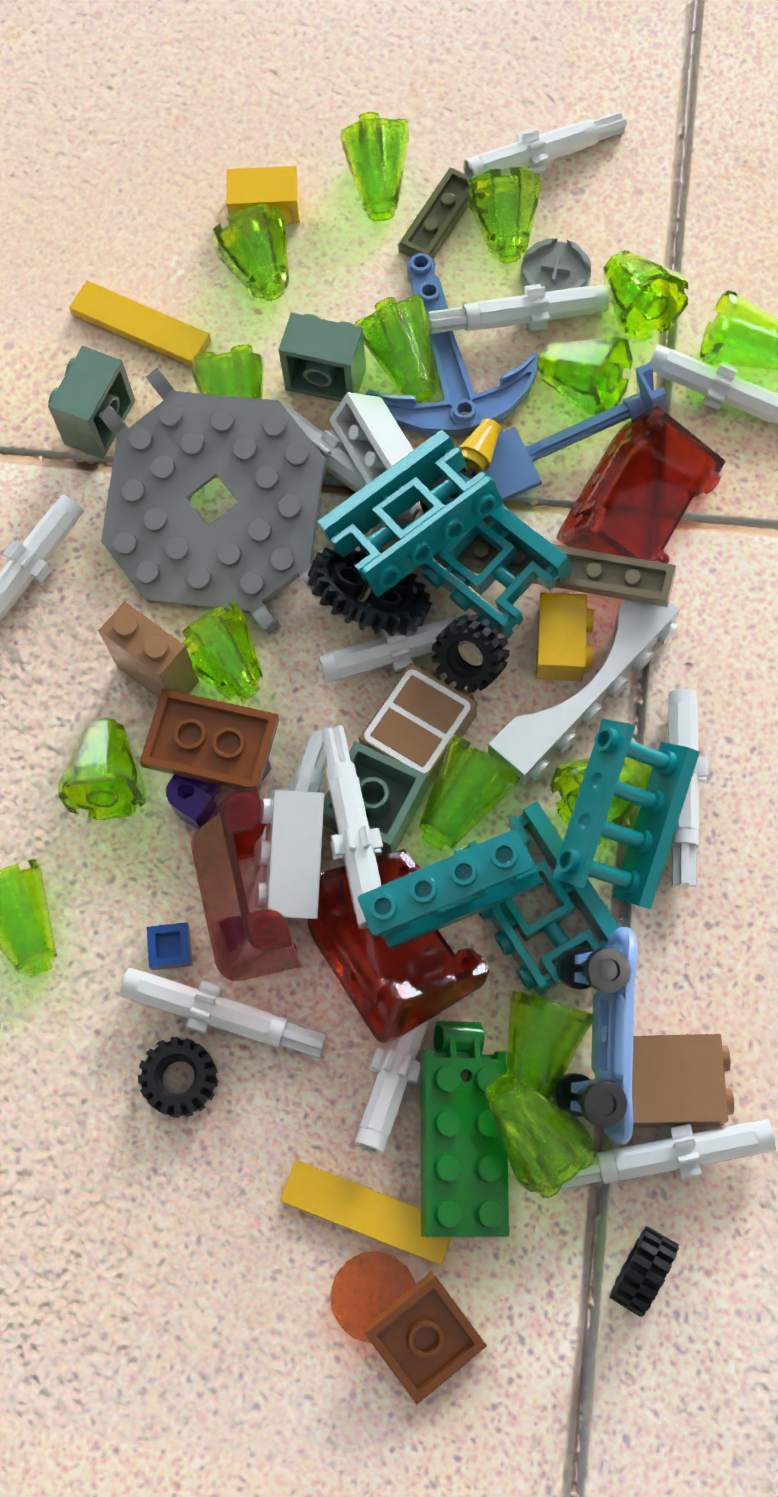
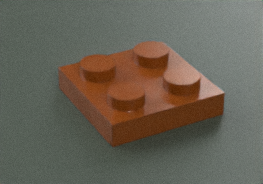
(424, 1337)

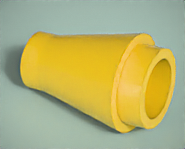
(480, 445)

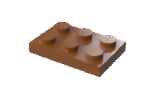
(209, 740)

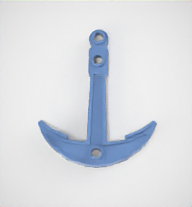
(452, 375)

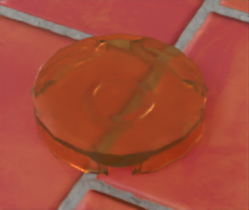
(367, 1288)

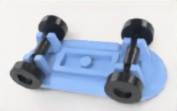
(611, 972)

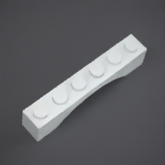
(534, 738)

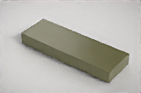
(437, 216)

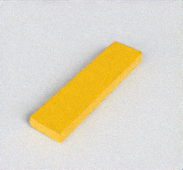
(139, 323)
(361, 1211)

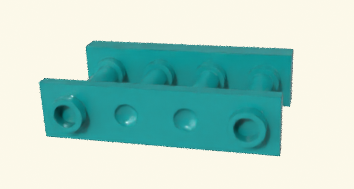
(655, 822)

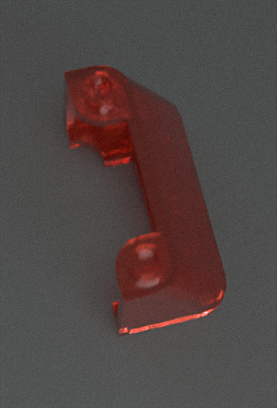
(641, 489)
(241, 940)
(395, 986)

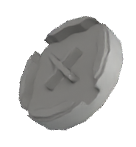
(556, 265)

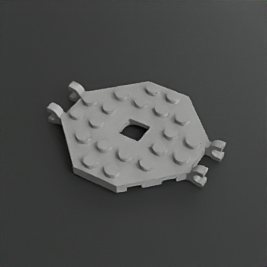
(249, 548)

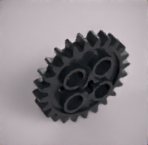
(342, 587)

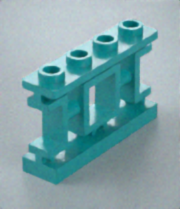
(394, 494)
(499, 530)
(450, 890)
(508, 917)

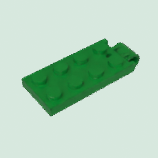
(459, 1143)

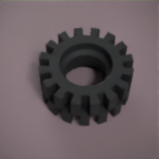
(484, 639)
(155, 1066)
(644, 1271)

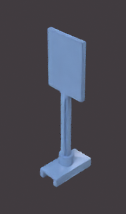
(513, 462)

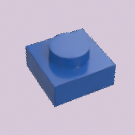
(169, 946)

